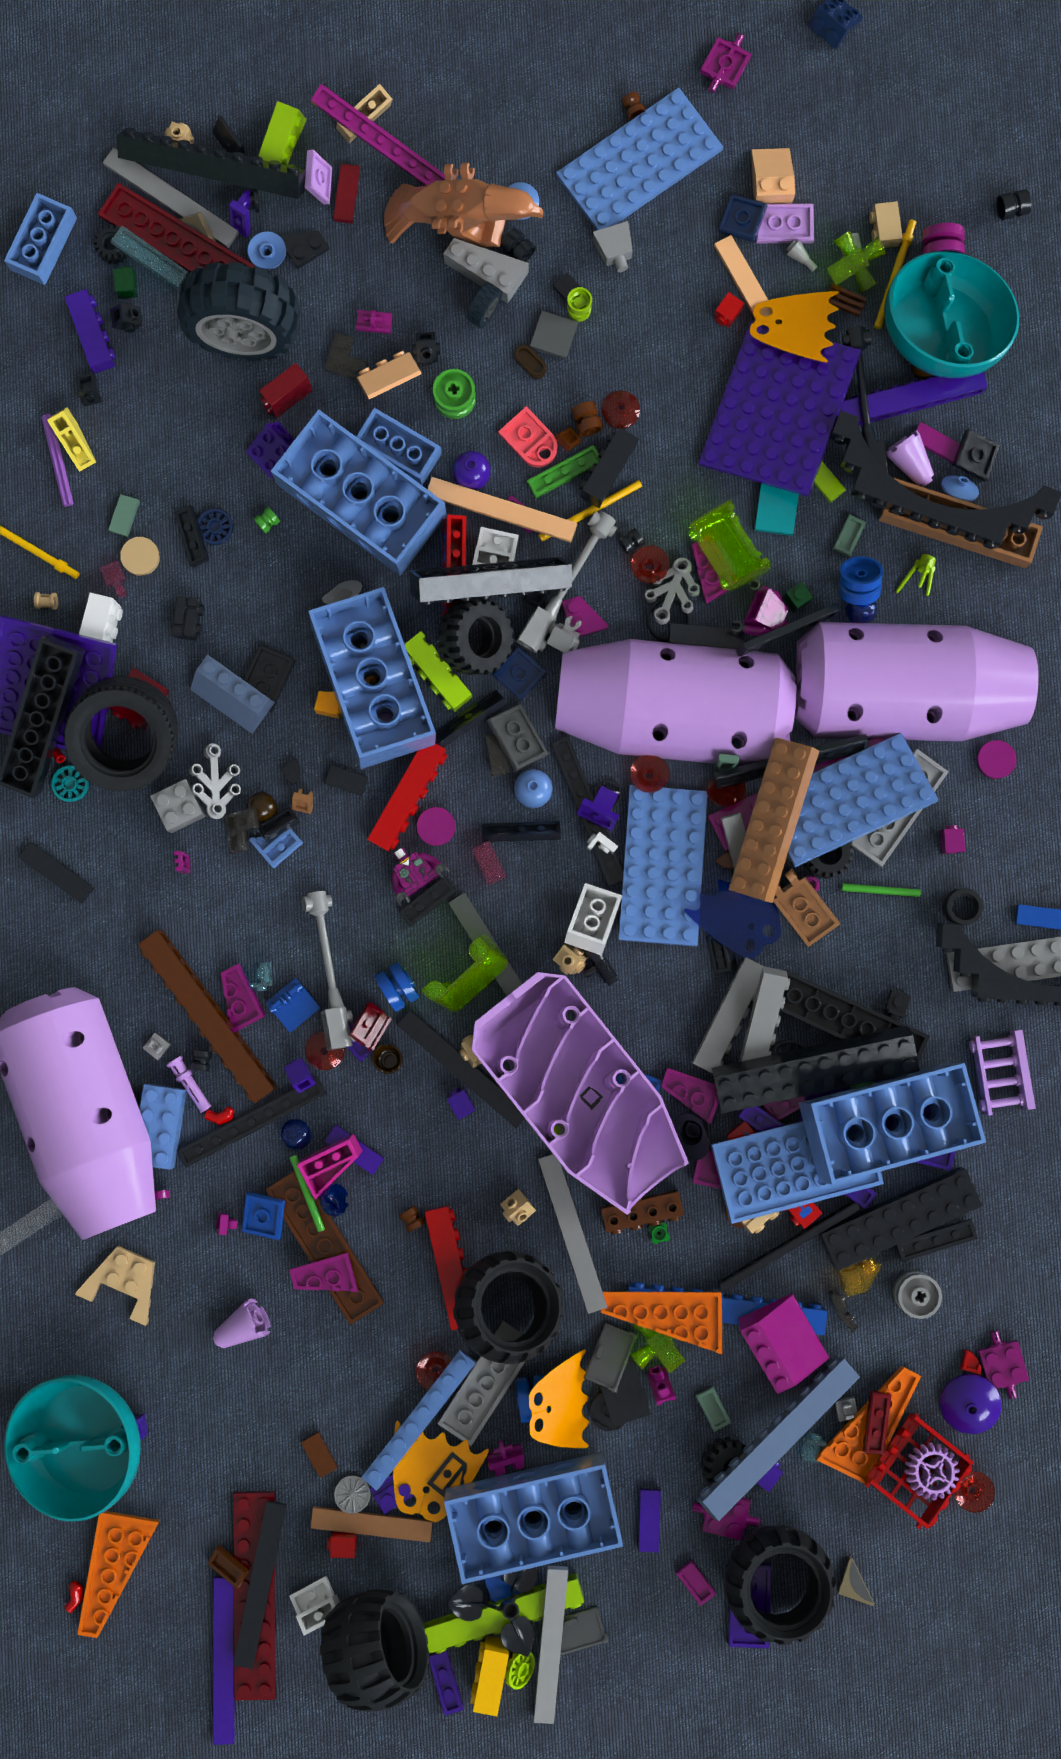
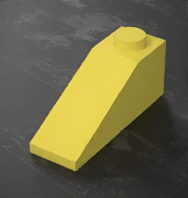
(72, 438)

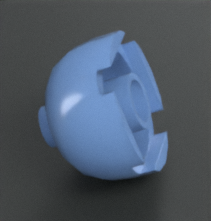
(533, 788)

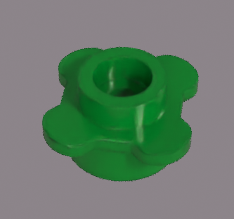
(664, 1236)

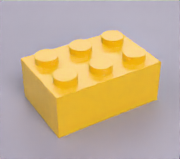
(489, 1676)

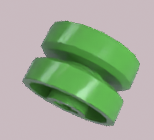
(454, 393)

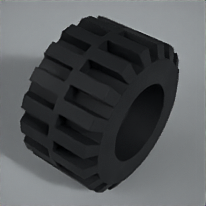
(827, 871)

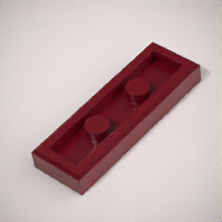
(346, 193)
(877, 1422)

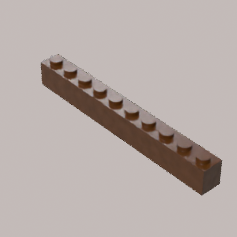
(207, 1015)

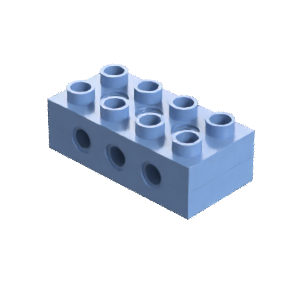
(358, 468)
(385, 656)
(912, 1138)
(528, 1542)

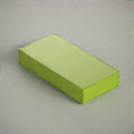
(828, 483)

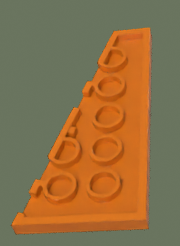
(681, 1315)
(846, 1447)
(115, 1553)

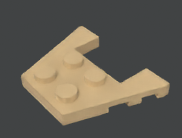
(125, 1273)

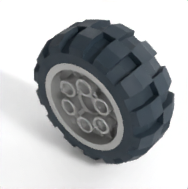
(238, 311)

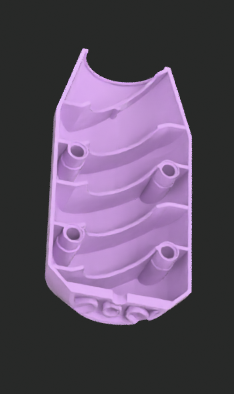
(906, 672)
(696, 700)
(77, 1110)
(627, 1137)

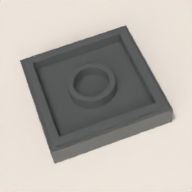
(554, 335)

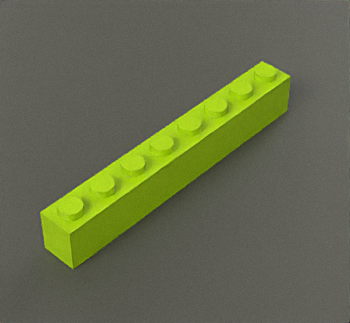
(454, 1631)

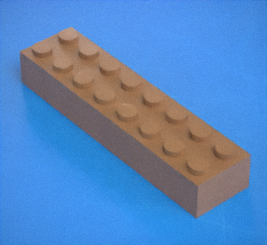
(1015, 548)
(774, 819)

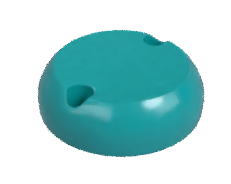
(950, 314)
(72, 1447)

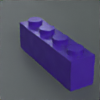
(90, 331)

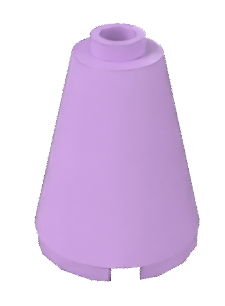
(912, 458)
(243, 1325)

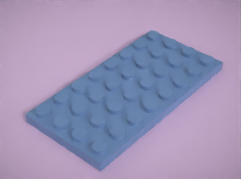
(639, 161)
(859, 798)
(662, 866)
(775, 1173)

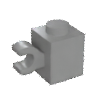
(564, 637)

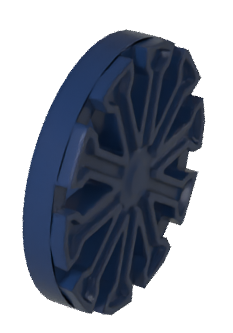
(215, 526)

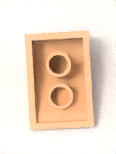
(773, 176)

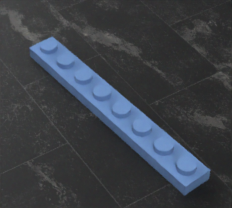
(419, 1419)

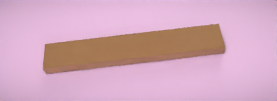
(371, 1524)

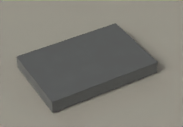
(517, 737)

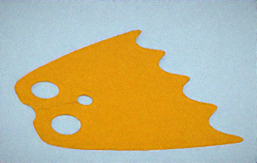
(801, 326)
(564, 1394)
(422, 1463)

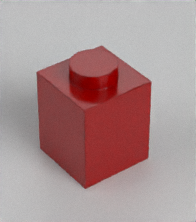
(728, 310)
(342, 1545)

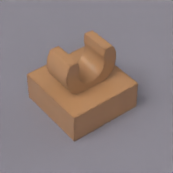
(302, 802)

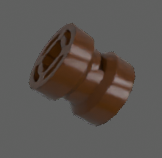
(632, 104)
(411, 1218)

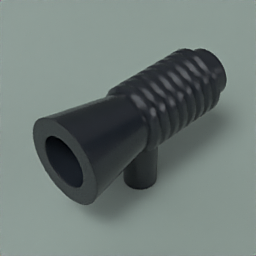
(601, 966)

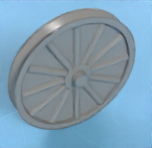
(352, 1494)

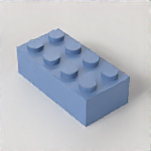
(40, 239)
(400, 445)
(163, 1115)

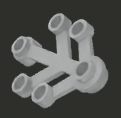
(673, 588)
(214, 784)

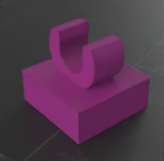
(223, 1223)

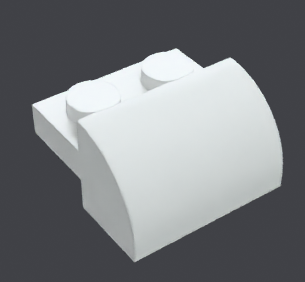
(495, 546)
(314, 1604)

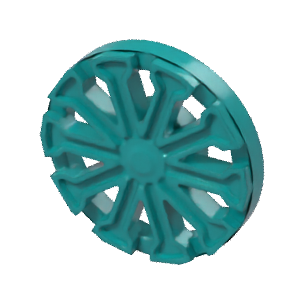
(69, 784)

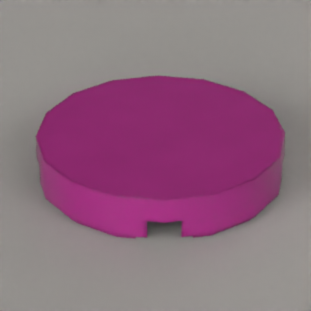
(996, 759)
(436, 826)

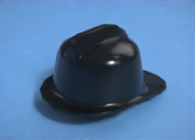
(692, 1136)

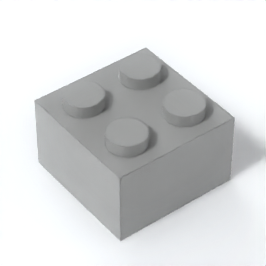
(178, 806)

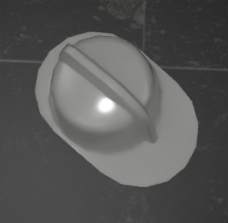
(343, 591)

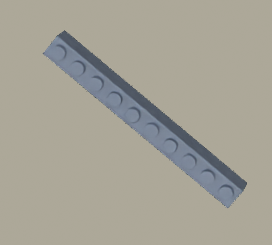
(777, 1438)

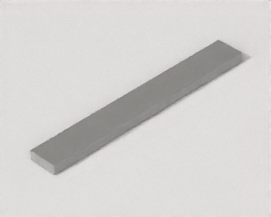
(168, 195)
(573, 1234)
(550, 1644)

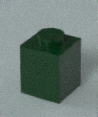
(125, 282)
(797, 597)

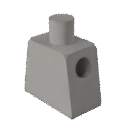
(614, 245)

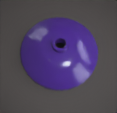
(964, 1393)

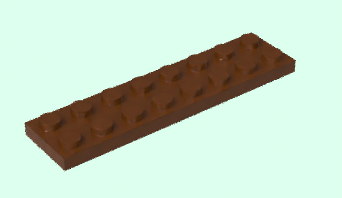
(325, 1245)

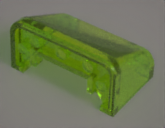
(728, 547)
(487, 966)

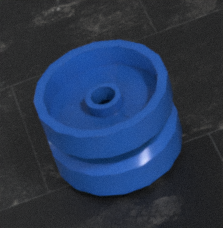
(860, 580)
(397, 986)
(522, 1396)

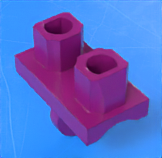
(374, 322)
(660, 1385)
(504, 1456)

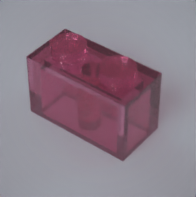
(489, 863)

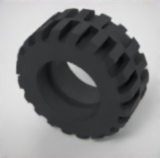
(496, 637)

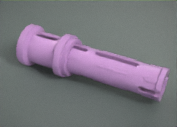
(184, 1076)

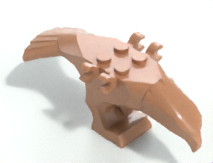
(462, 207)

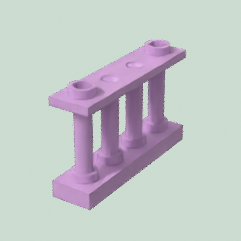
(1021, 1078)

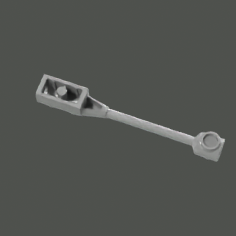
(543, 620)
(336, 1017)

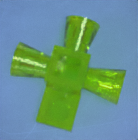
(855, 261)
(661, 1347)

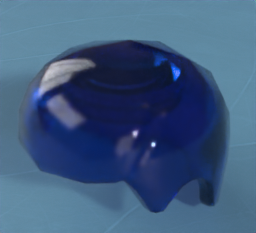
(861, 613)
(296, 1134)
(334, 1200)

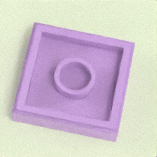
(318, 177)

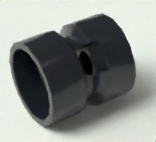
(1011, 205)
(515, 243)

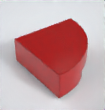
(970, 1363)

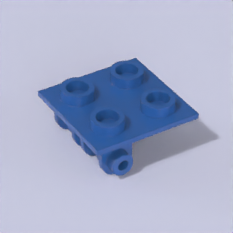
(292, 1005)

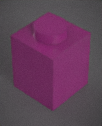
(952, 840)

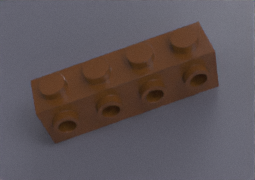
(646, 1210)

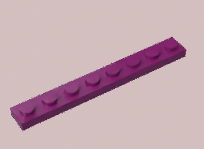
(375, 136)

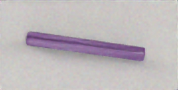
(58, 463)

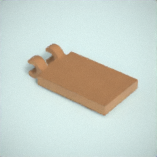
(805, 909)

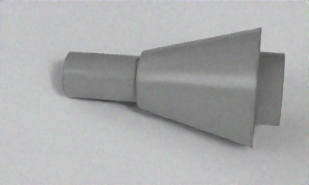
(798, 253)

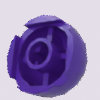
(471, 470)

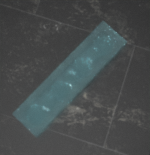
(149, 257)

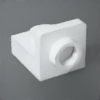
(605, 844)

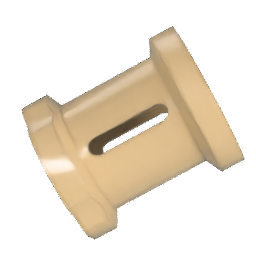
(45, 600)

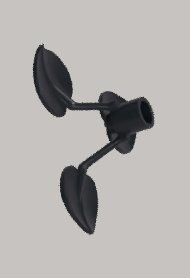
(515, 1635)

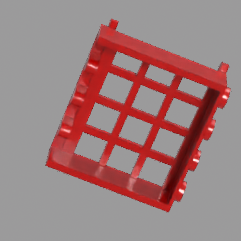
(893, 1451)

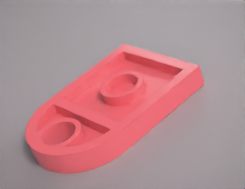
(529, 437)

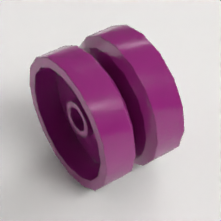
(943, 238)

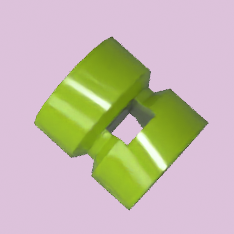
(579, 304)

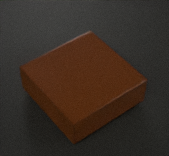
(568, 439)

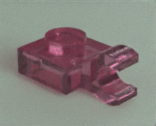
(114, 577)

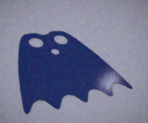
(728, 917)

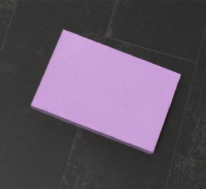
(787, 223)

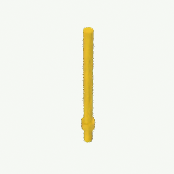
(906, 241)
(609, 500)
(59, 565)

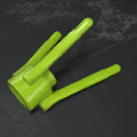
(925, 566)

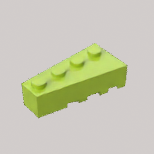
(282, 133)
(437, 673)

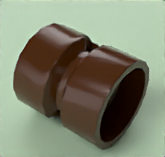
(588, 422)

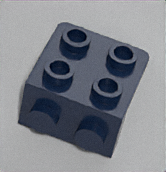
(834, 20)

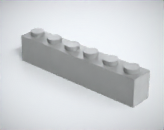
(765, 1013)
(728, 1016)

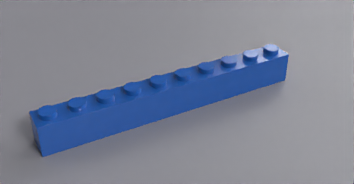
(737, 1306)

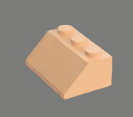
(387, 374)

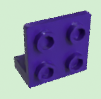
(270, 446)

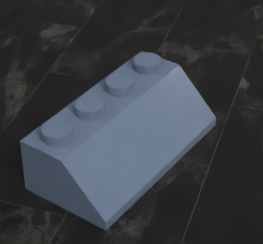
(230, 694)

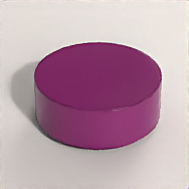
(162, 1194)

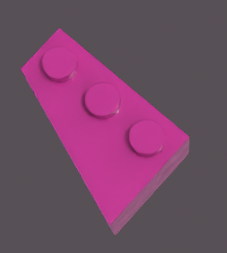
(328, 1163)

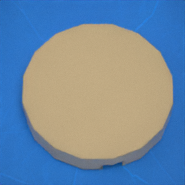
(140, 556)

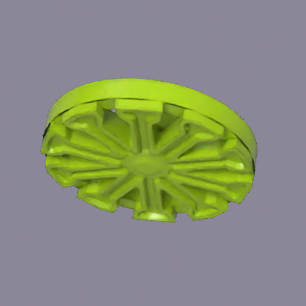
(521, 1672)

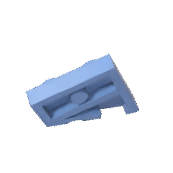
(277, 848)

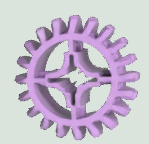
(927, 1478)

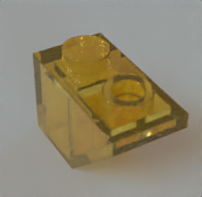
(860, 1277)

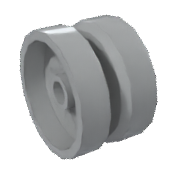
(906, 1290)

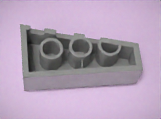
(486, 266)

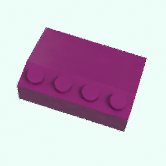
(783, 1342)

